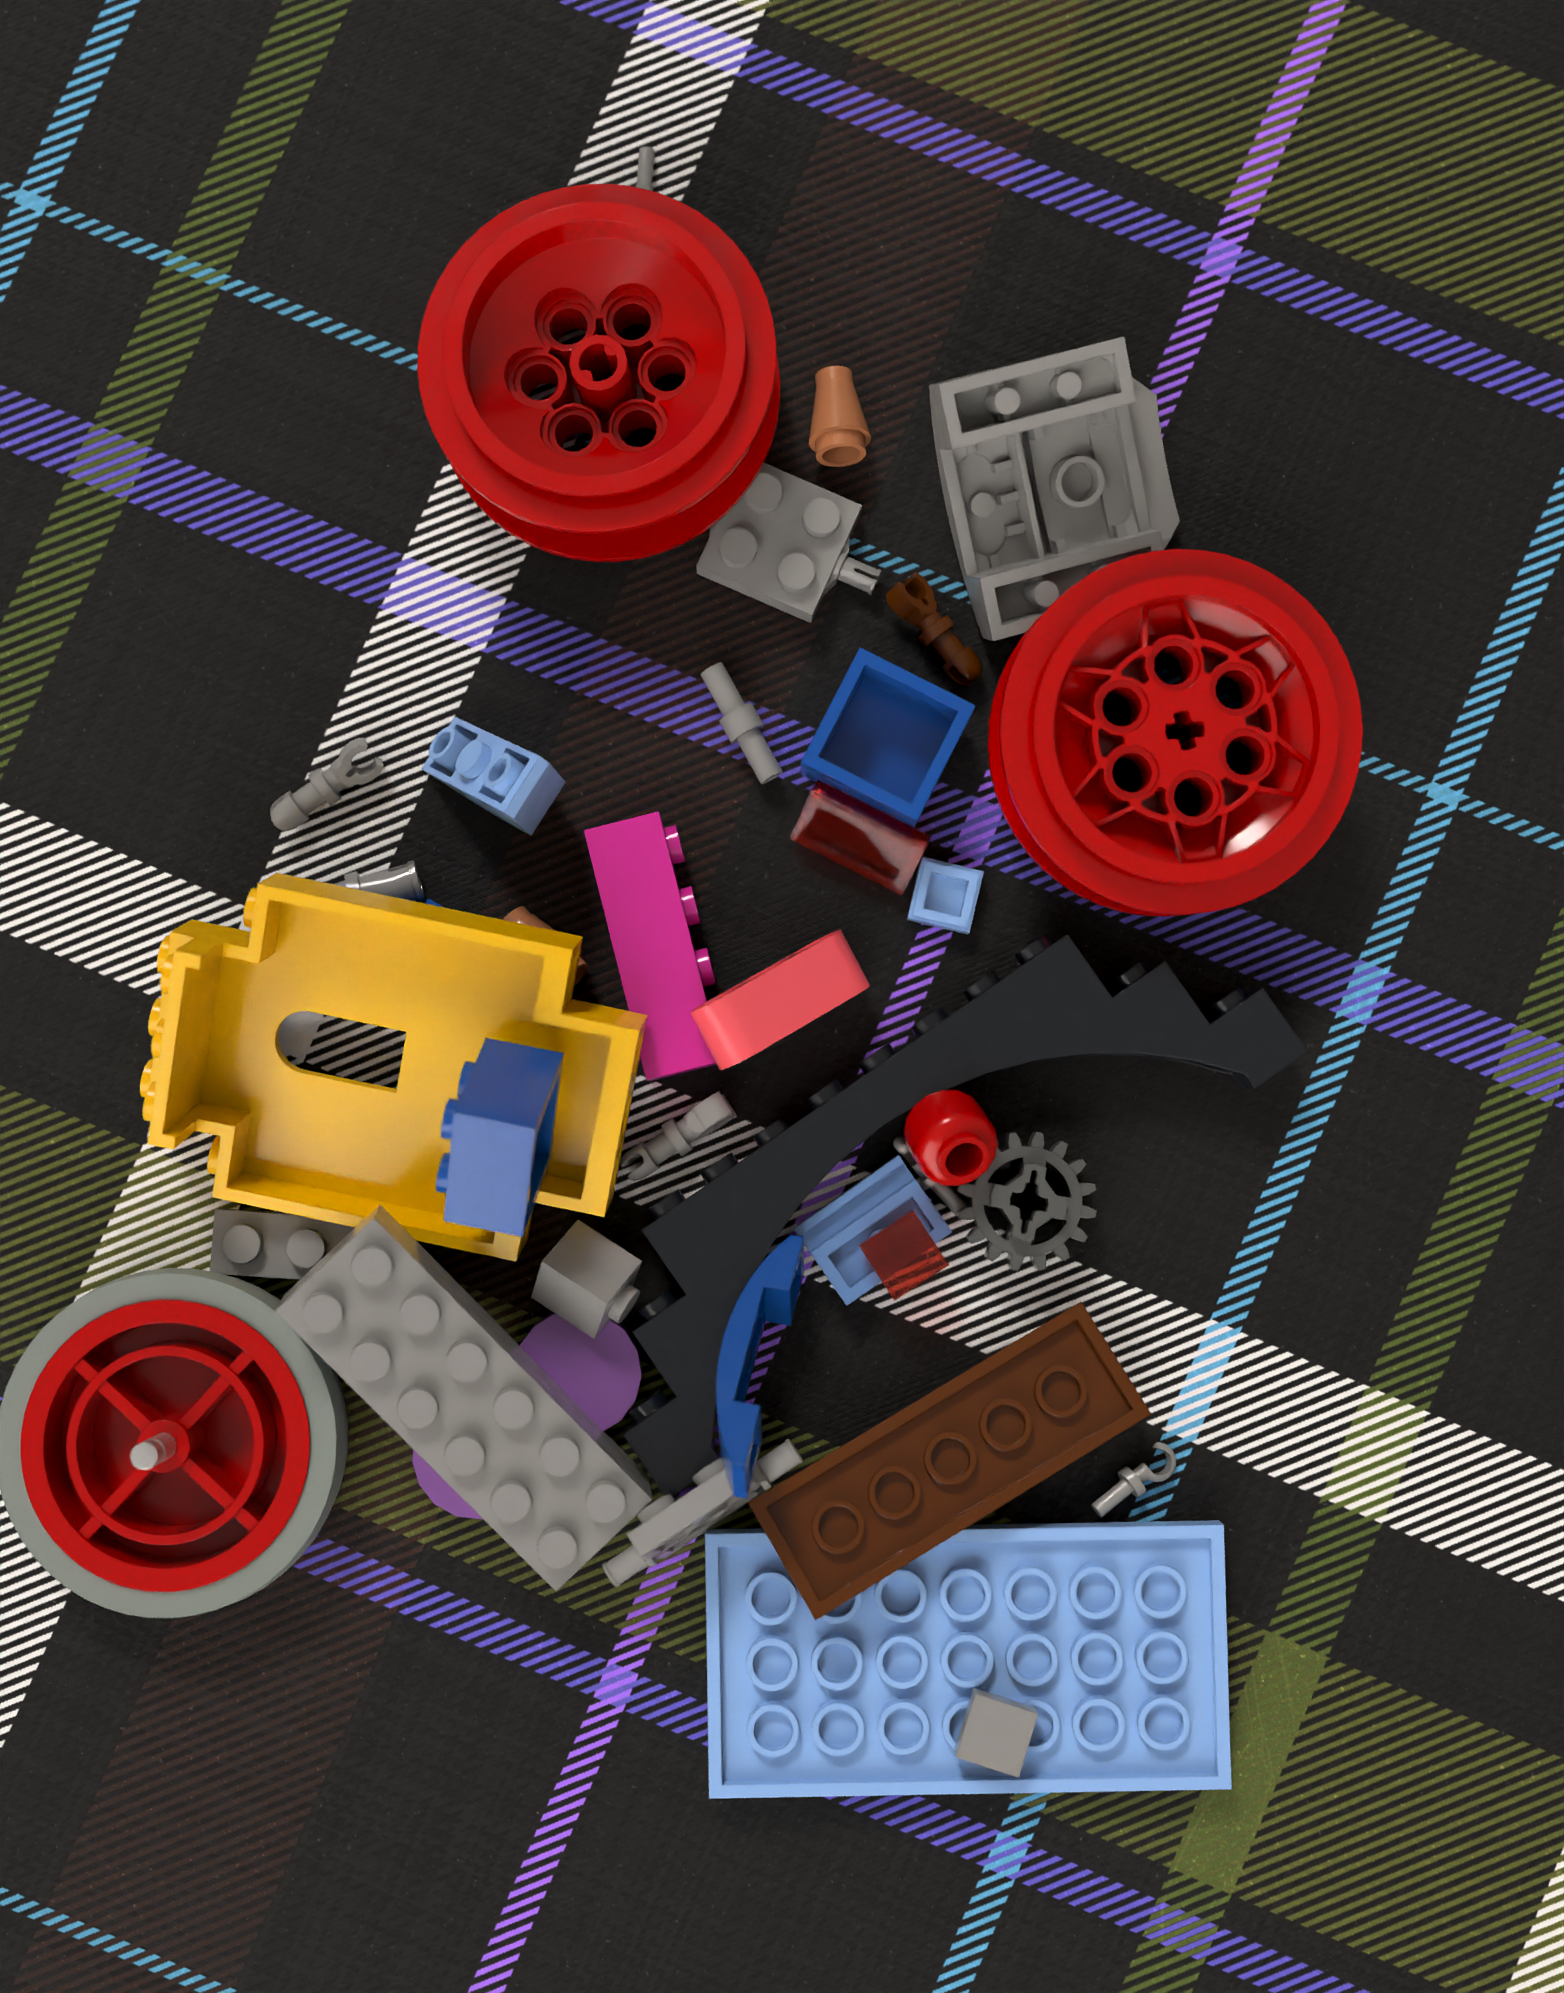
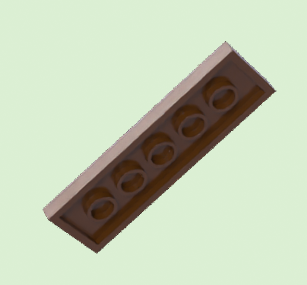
(948, 1460)

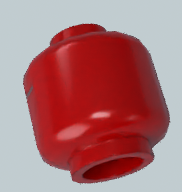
(950, 1137)

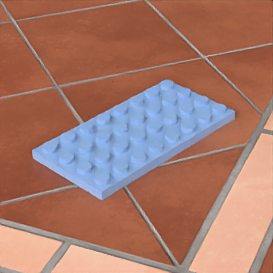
(1087, 1622)

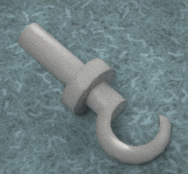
(945, 1193)
(1133, 1481)

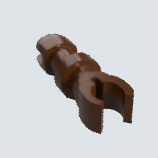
(916, 605)

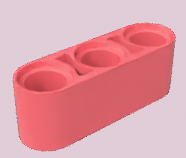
(779, 999)

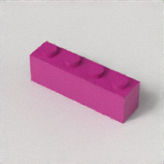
(653, 938)

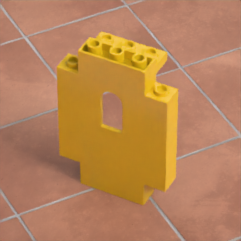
(348, 1145)

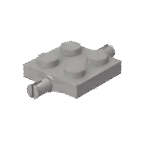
(786, 544)
(674, 1523)

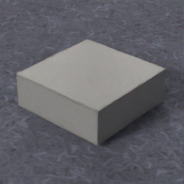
(996, 1732)

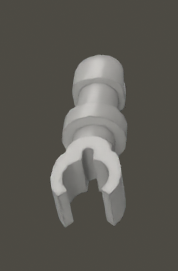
(324, 786)
(676, 1137)

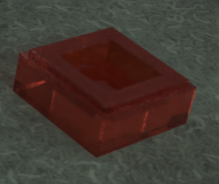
(903, 1254)

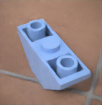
(494, 774)

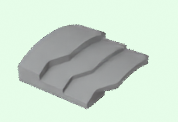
(1049, 477)

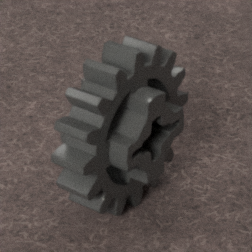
(1022, 1231)

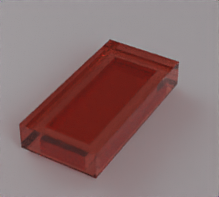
(860, 837)

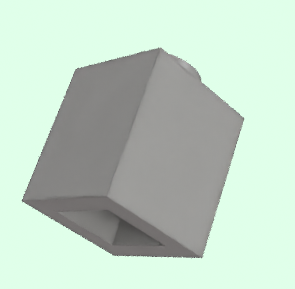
(587, 1280)

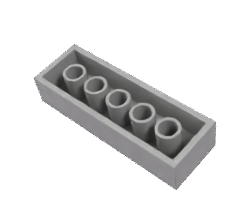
(466, 1397)

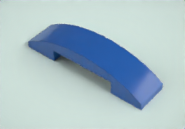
(766, 1297)

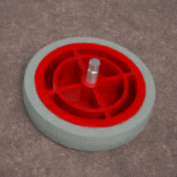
(170, 1443)

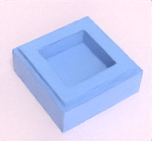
(945, 895)

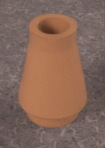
(838, 423)

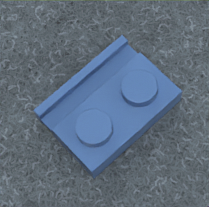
(859, 1213)

